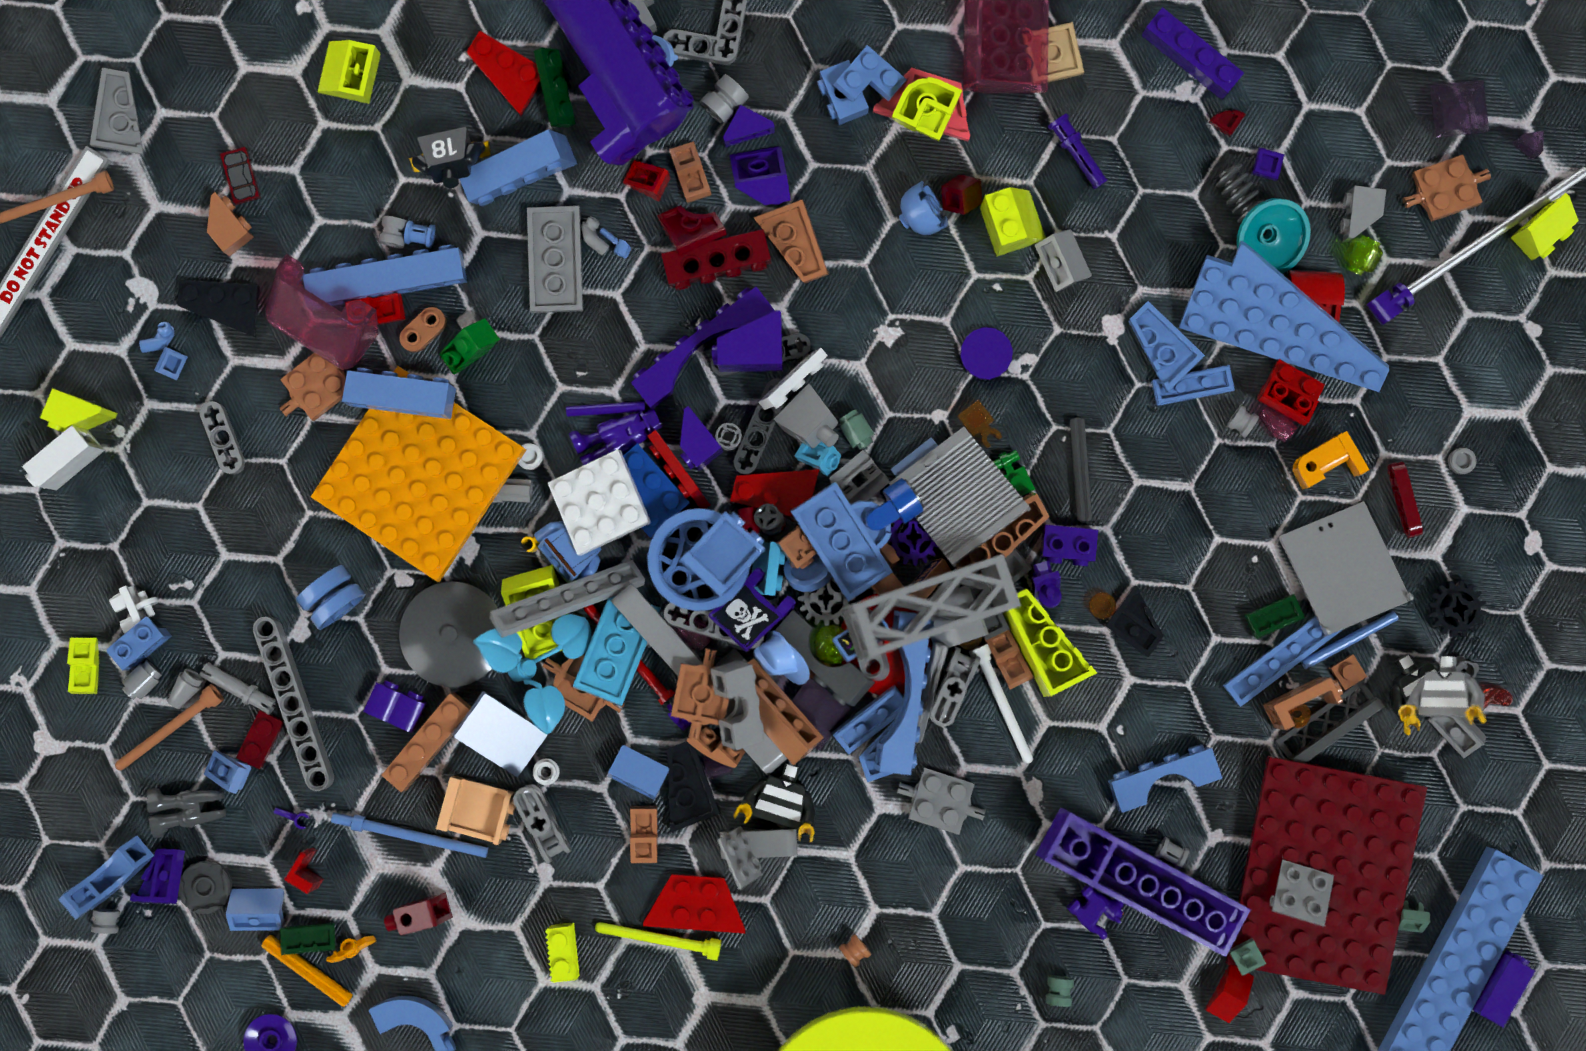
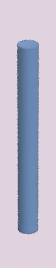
(1349, 640)

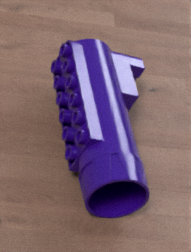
(628, 79)

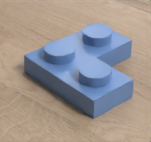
(871, 70)

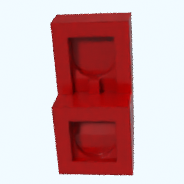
(388, 307)

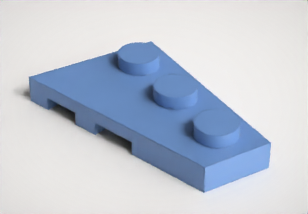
(1164, 346)

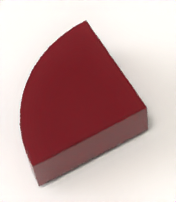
(1227, 121)

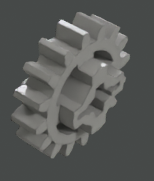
(827, 612)

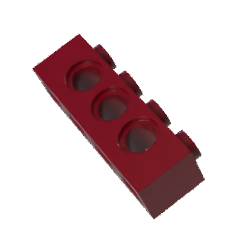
(754, 242)

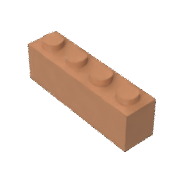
(782, 718)
(426, 742)

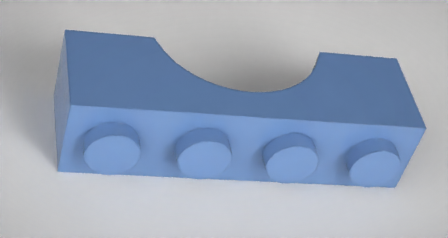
(1132, 789)

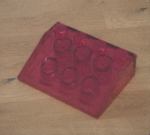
(1006, 46)

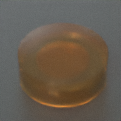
(1102, 605)

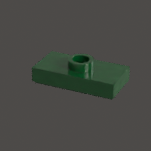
(1274, 616)
(307, 938)

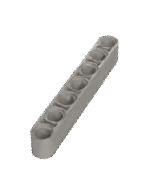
(284, 693)

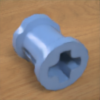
(419, 234)

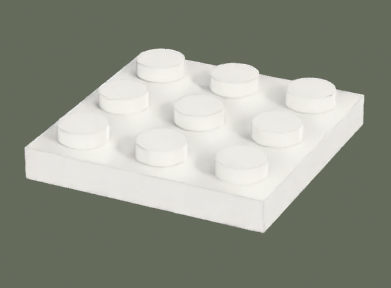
(599, 502)

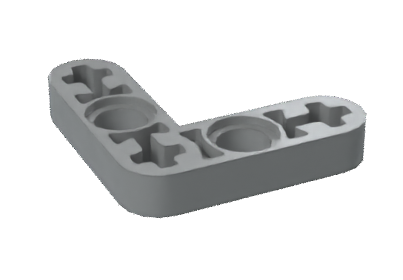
(714, 43)

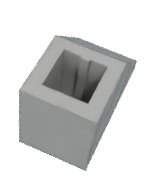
(1363, 208)

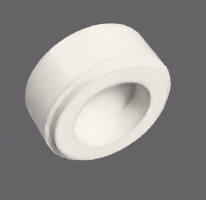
(532, 457)

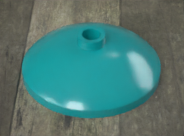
(1286, 232)

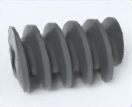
(1238, 190)

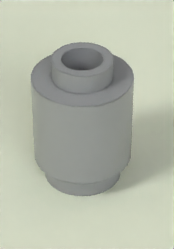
(141, 680)

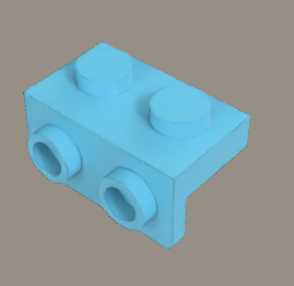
(769, 563)

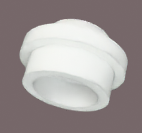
(537, 771)

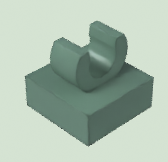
(1414, 920)
(1247, 956)

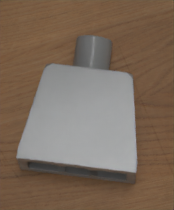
(808, 419)

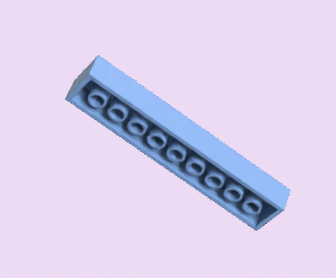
(1463, 955)

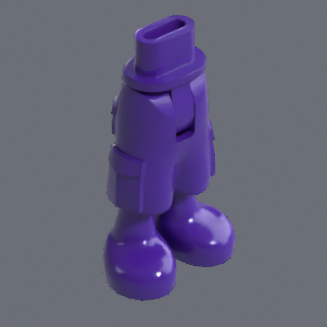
(616, 434)

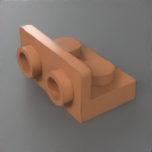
(797, 548)

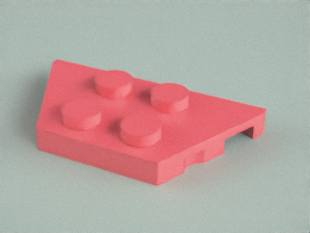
(957, 125)

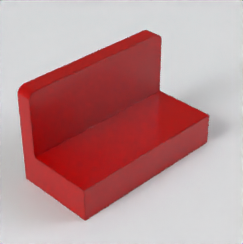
(301, 876)

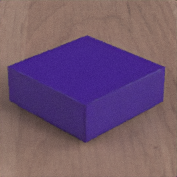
(1267, 164)

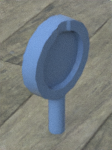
(807, 579)

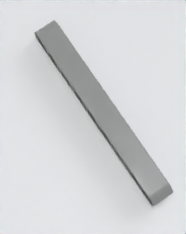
(676, 651)

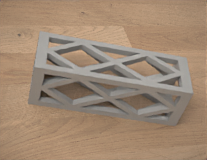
(864, 628)

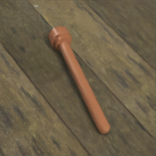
(100, 183)
(210, 697)

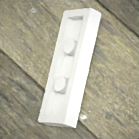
(793, 379)

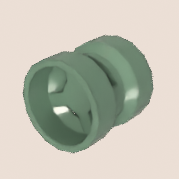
(1059, 990)

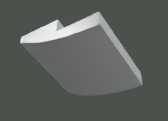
(961, 598)

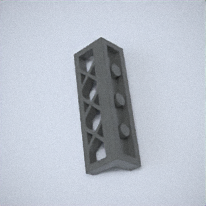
(1336, 731)

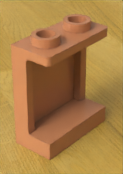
(1278, 708)

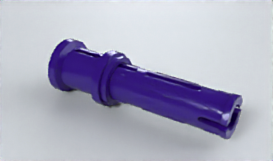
(1071, 140)

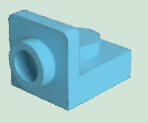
(820, 457)

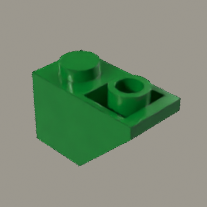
(469, 345)

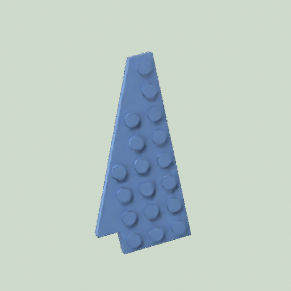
(1267, 314)

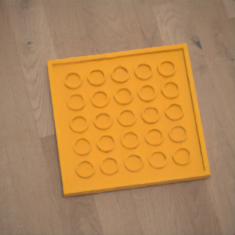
(419, 481)

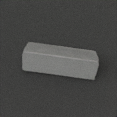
(1459, 733)

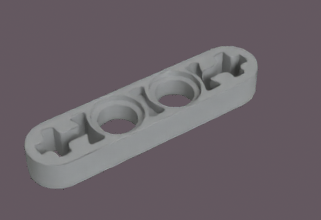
(711, 630)

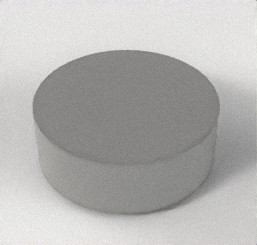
(1462, 461)

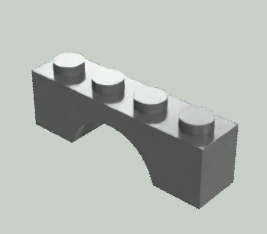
(845, 681)

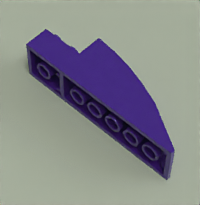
(1142, 882)

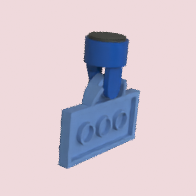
(851, 534)

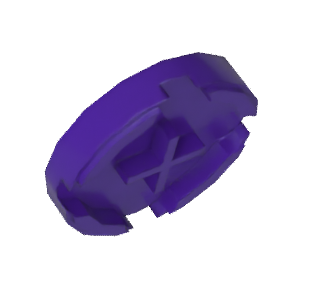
(986, 353)

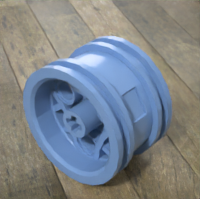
(664, 580)

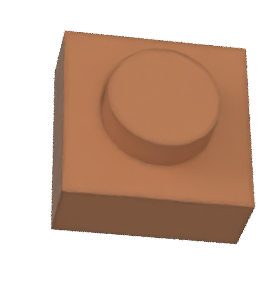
(1348, 672)

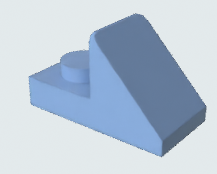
(227, 771)

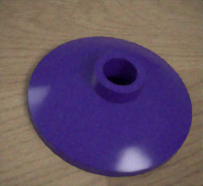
(258, 1032)

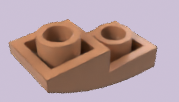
(712, 747)

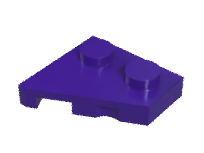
(161, 878)

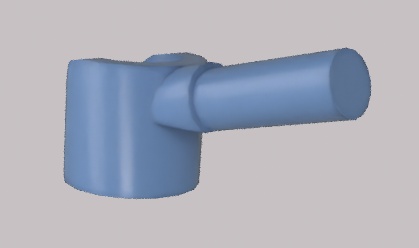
(622, 248)

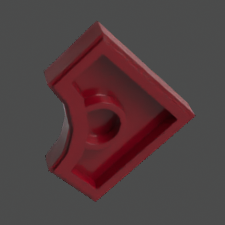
(690, 229)

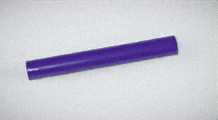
(610, 408)

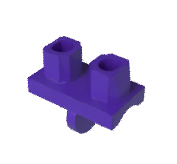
(1046, 585)

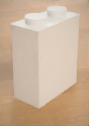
(62, 458)

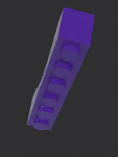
(659, 380)

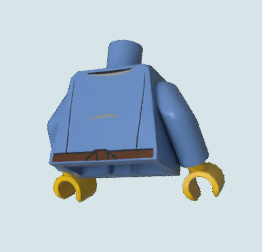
(560, 552)

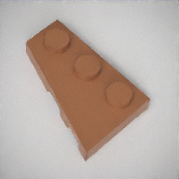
(795, 239)

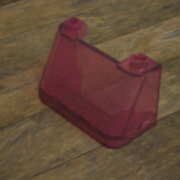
(314, 323)

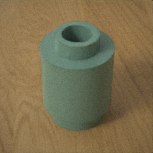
(856, 429)

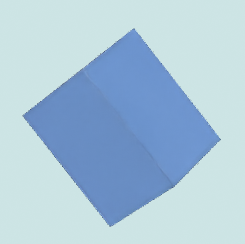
(170, 363)

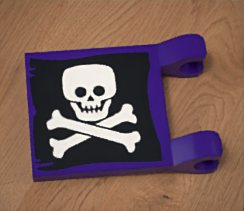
(749, 613)

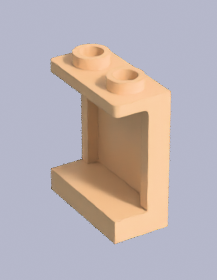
(476, 810)

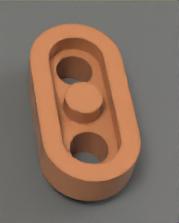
(423, 330)

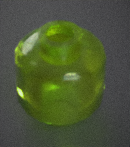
(1363, 255)
(824, 645)

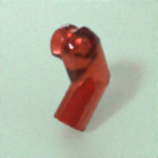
(1497, 696)

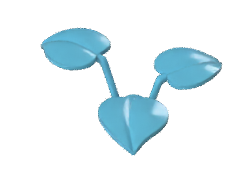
(546, 704)

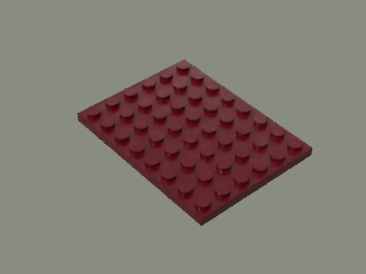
(1347, 827)

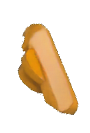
(350, 948)

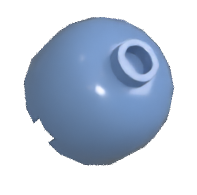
(922, 210)

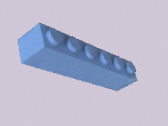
(395, 275)

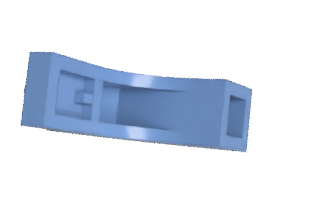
(108, 878)
(415, 1012)

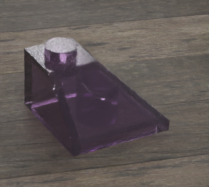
(1459, 108)
(820, 709)

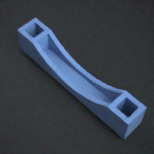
(896, 747)

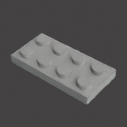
(555, 259)

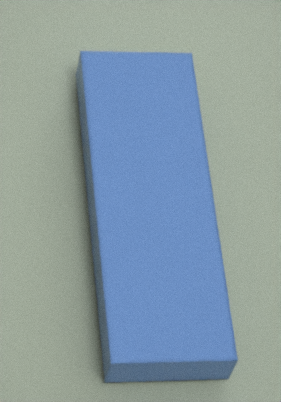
(1195, 385)
(869, 720)

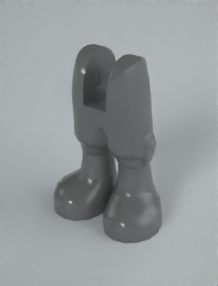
(193, 807)

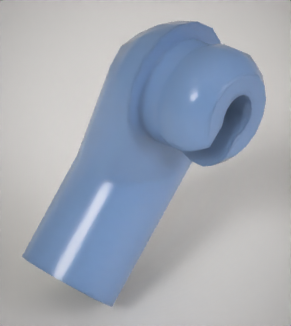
(161, 339)

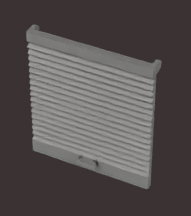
(962, 496)
(1344, 568)

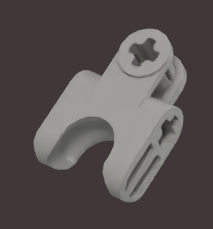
(945, 704)
(534, 806)

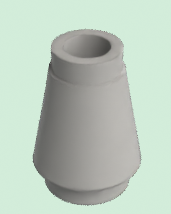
(185, 687)

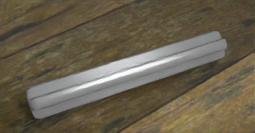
(933, 672)

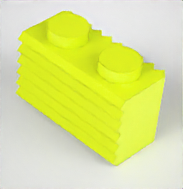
(562, 952)

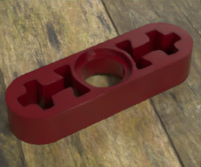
(1405, 499)

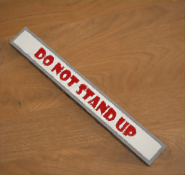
(46, 237)

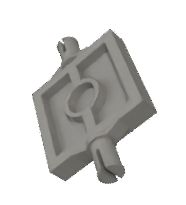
(941, 801)

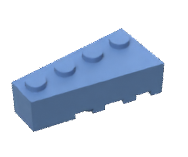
(518, 167)

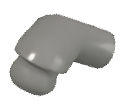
(590, 235)

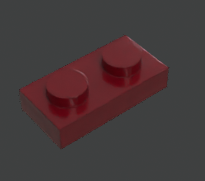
(260, 739)

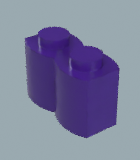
(395, 706)

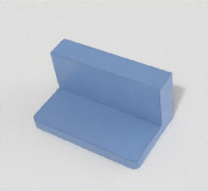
(638, 772)
(255, 909)

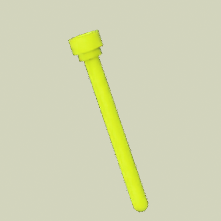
(709, 948)

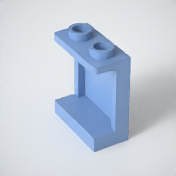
(724, 553)

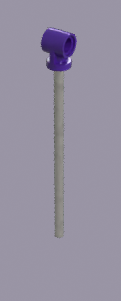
(1389, 305)

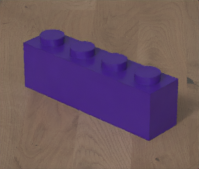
(1192, 53)

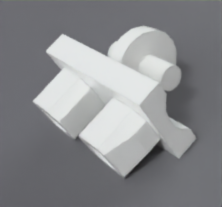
(129, 599)

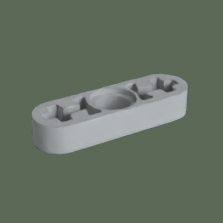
(222, 417)

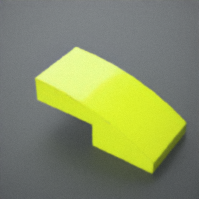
(84, 665)

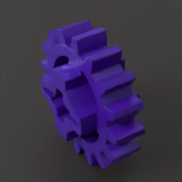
(901, 538)

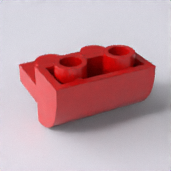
(1323, 288)
(1291, 392)

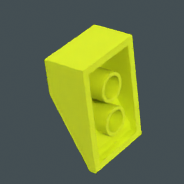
(538, 638)

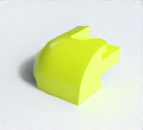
(927, 106)

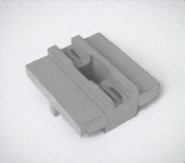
(860, 464)

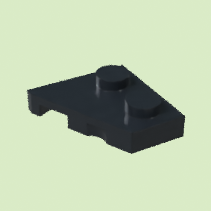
(1135, 623)

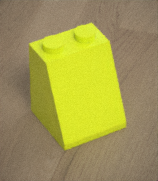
(1011, 220)

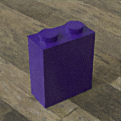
(1504, 988)

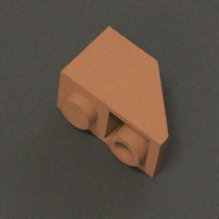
(225, 227)

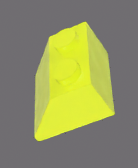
(1546, 227)
(67, 410)

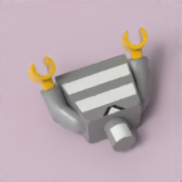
(1445, 695)

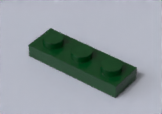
(554, 87)

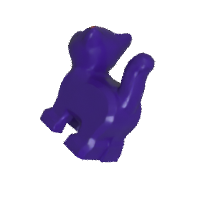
(1093, 908)

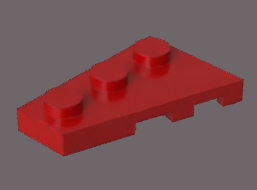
(508, 70)
(675, 469)

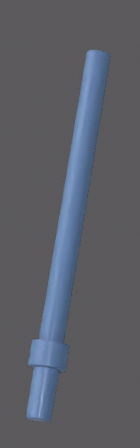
(359, 823)

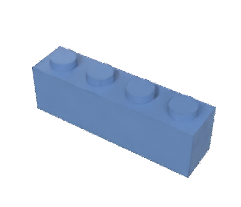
(399, 394)

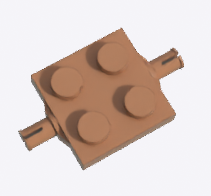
(1446, 188)
(314, 386)
(696, 697)
(575, 699)

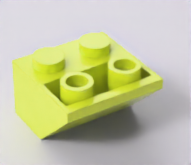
(349, 70)

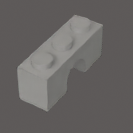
(744, 724)

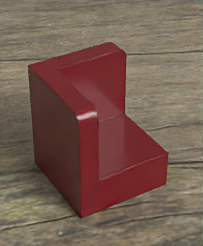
(961, 194)

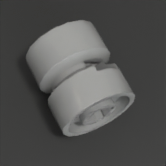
(724, 99)

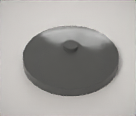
(441, 632)

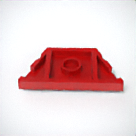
(696, 904)

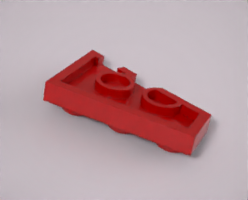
(781, 489)

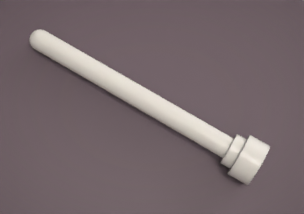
(984, 652)

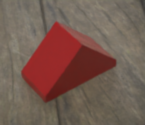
(647, 179)
(1230, 994)

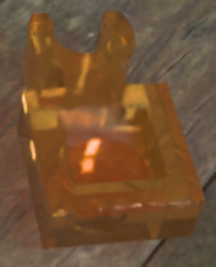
(977, 420)

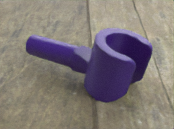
(292, 816)

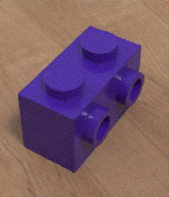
(1069, 544)

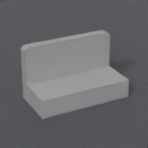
(1062, 260)

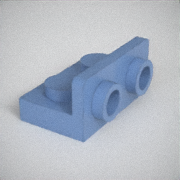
(137, 644)

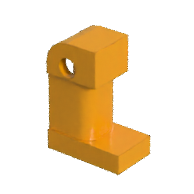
(1327, 457)

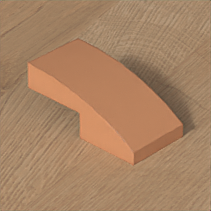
(690, 172)
(1009, 659)
(644, 834)

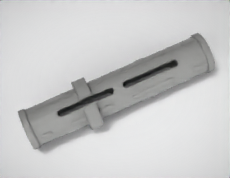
(247, 693)

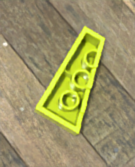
(1045, 647)

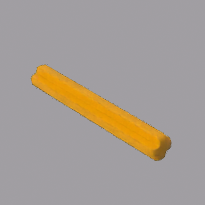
(308, 972)

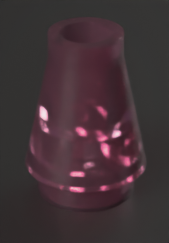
(1278, 424)

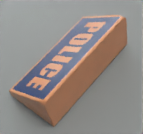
(933, 569)

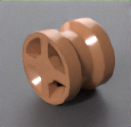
(855, 950)

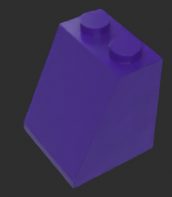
(751, 347)

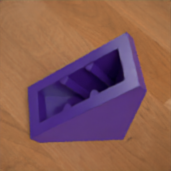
(747, 126)

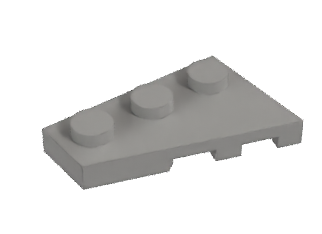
(116, 115)

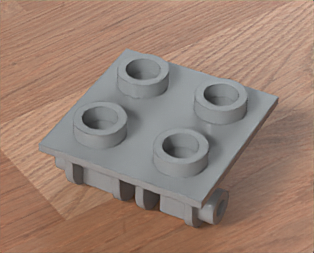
(740, 857)
(1302, 893)

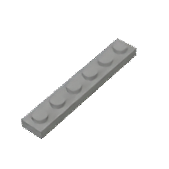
(565, 598)

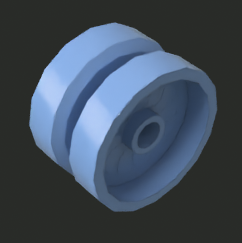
(330, 597)

